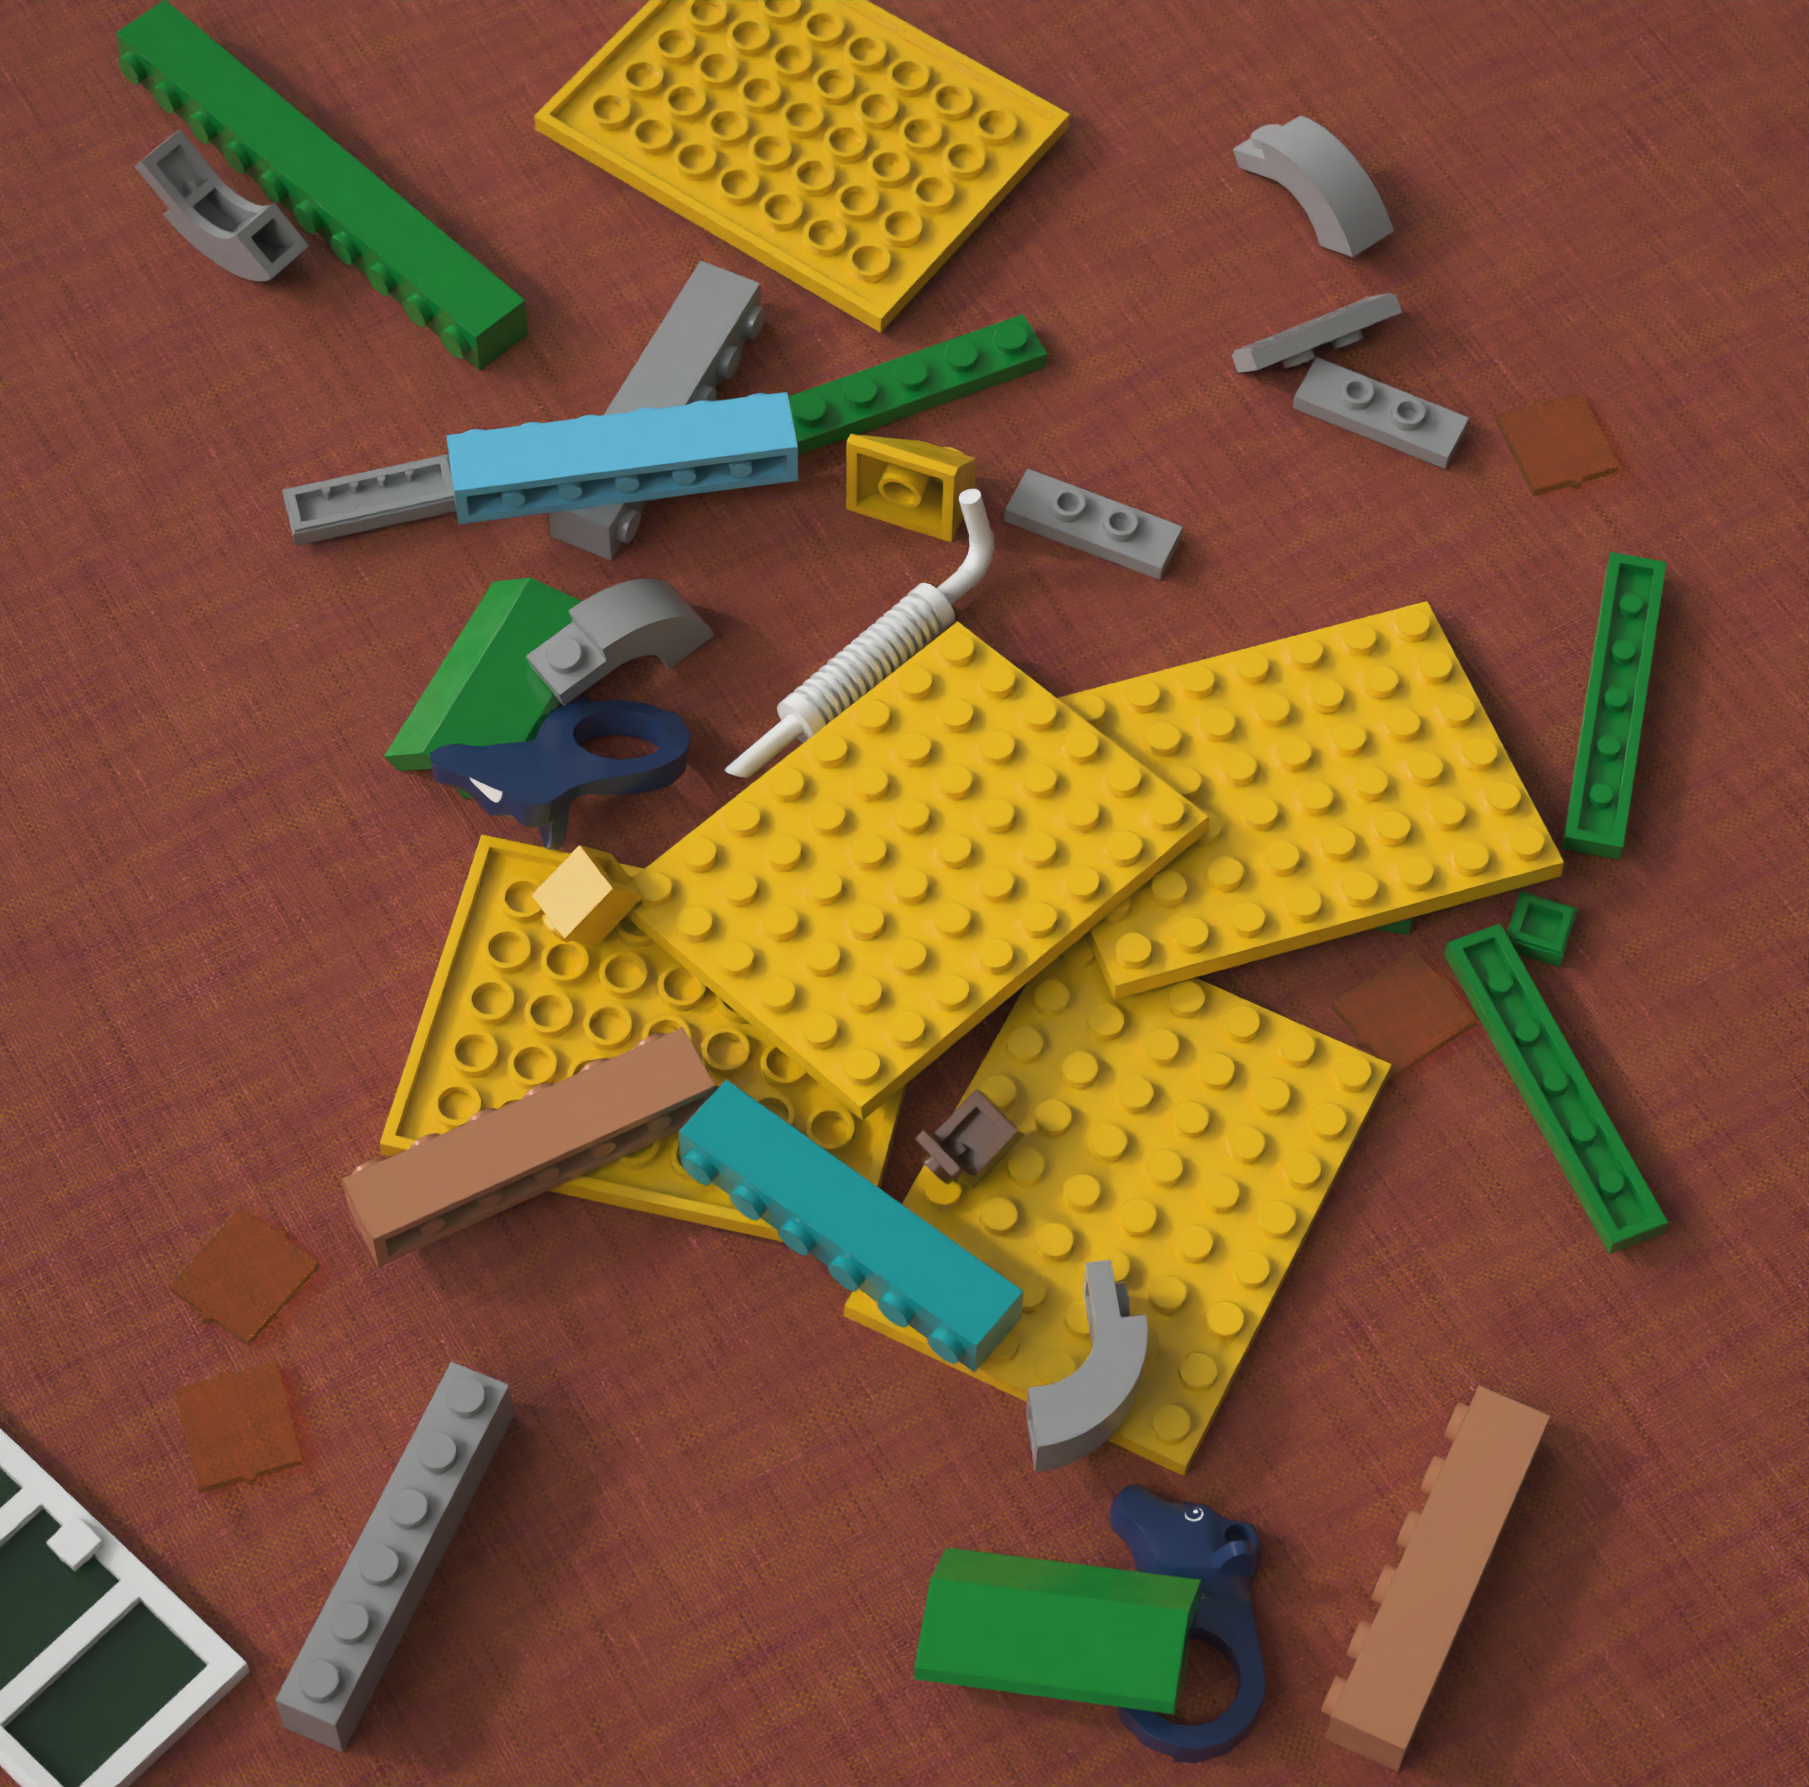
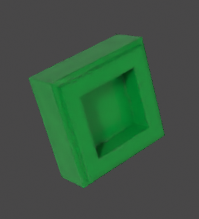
(1541, 928)

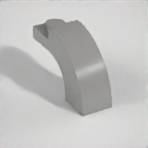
(1323, 179)
(215, 219)
(614, 628)
(1092, 1403)

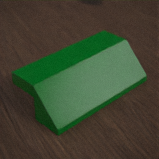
(485, 683)
(1057, 1630)

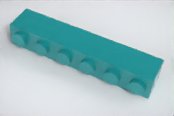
(850, 1227)

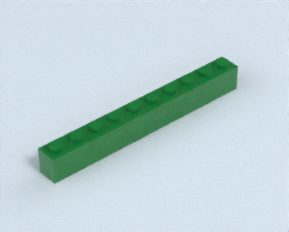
(322, 186)

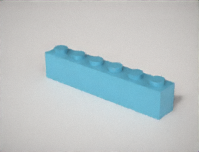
(623, 457)

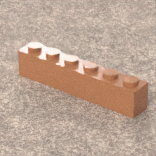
(527, 1146)
(1436, 1577)

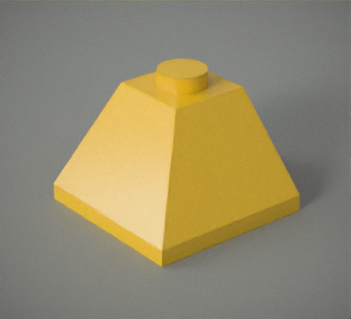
(908, 483)

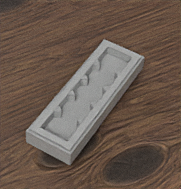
(1337, 327)
(1380, 412)
(370, 500)
(1093, 524)

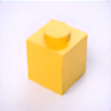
(586, 896)

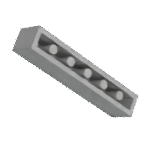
(679, 366)
(395, 1557)

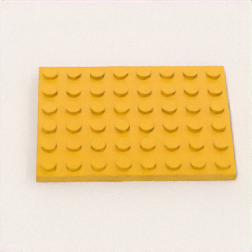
(807, 137)
(1337, 790)
(911, 867)
(534, 1010)
(1159, 1138)

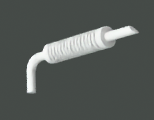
(877, 650)

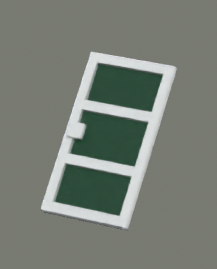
(92, 1645)

